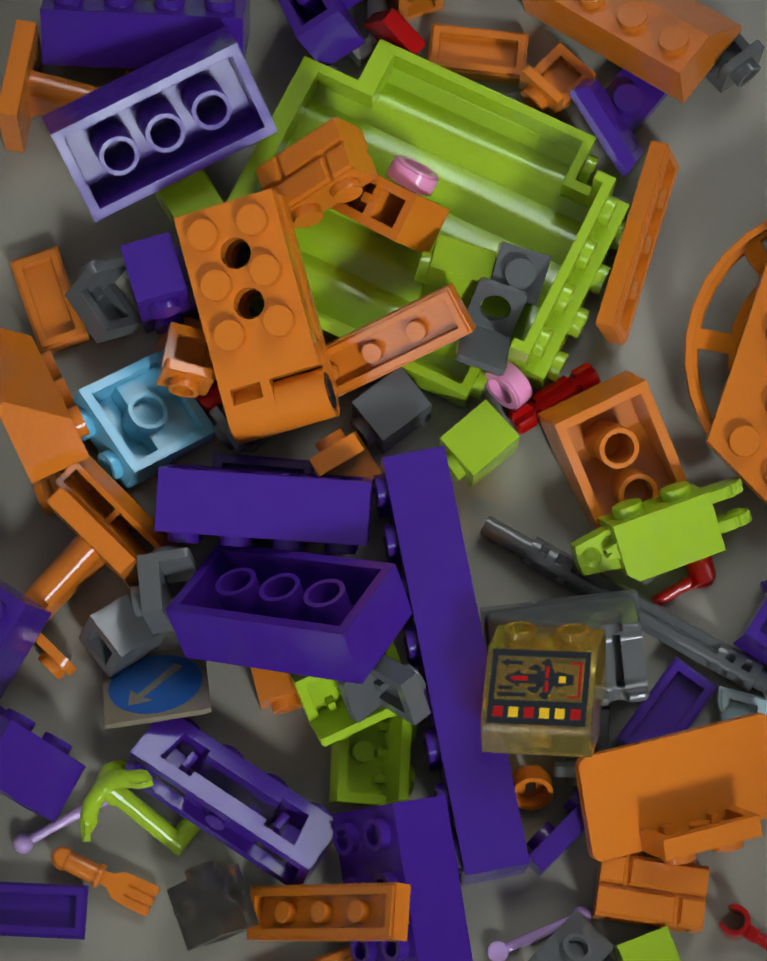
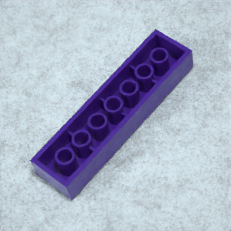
(452, 659)

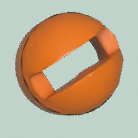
(542, 791)

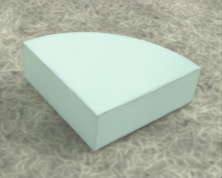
(734, 703)

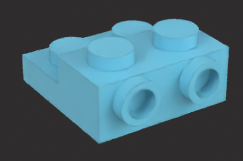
(139, 422)

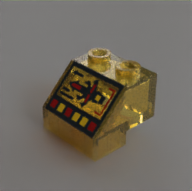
(544, 690)

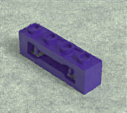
(234, 799)

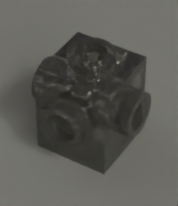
(212, 905)

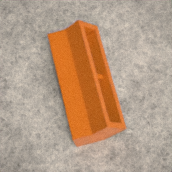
(119, 499)

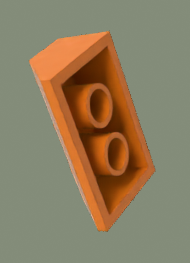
(38, 408)

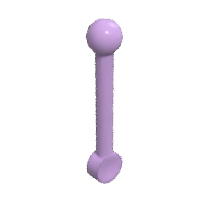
(24, 842)
(499, 951)

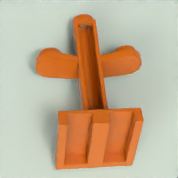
(28, 91)
(80, 560)

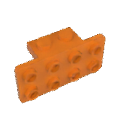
(677, 792)

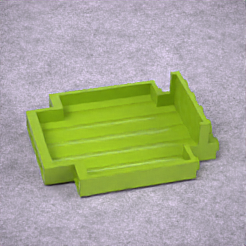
(499, 173)

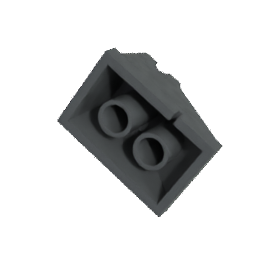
(611, 611)

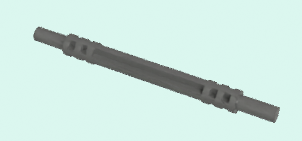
(654, 618)

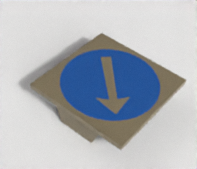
(156, 689)

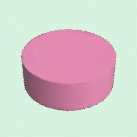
(412, 175)
(509, 389)

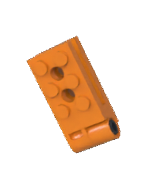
(267, 367)

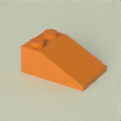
(612, 444)

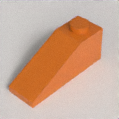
(396, 213)

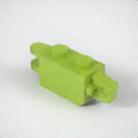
(661, 532)

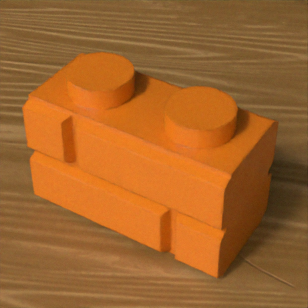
(320, 171)
(651, 893)

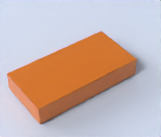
(479, 52)
(43, 290)

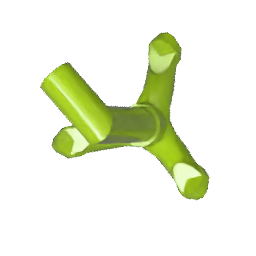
(113, 787)

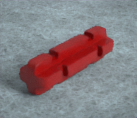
(580, 379)

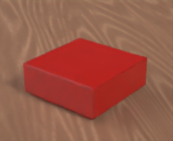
(393, 28)

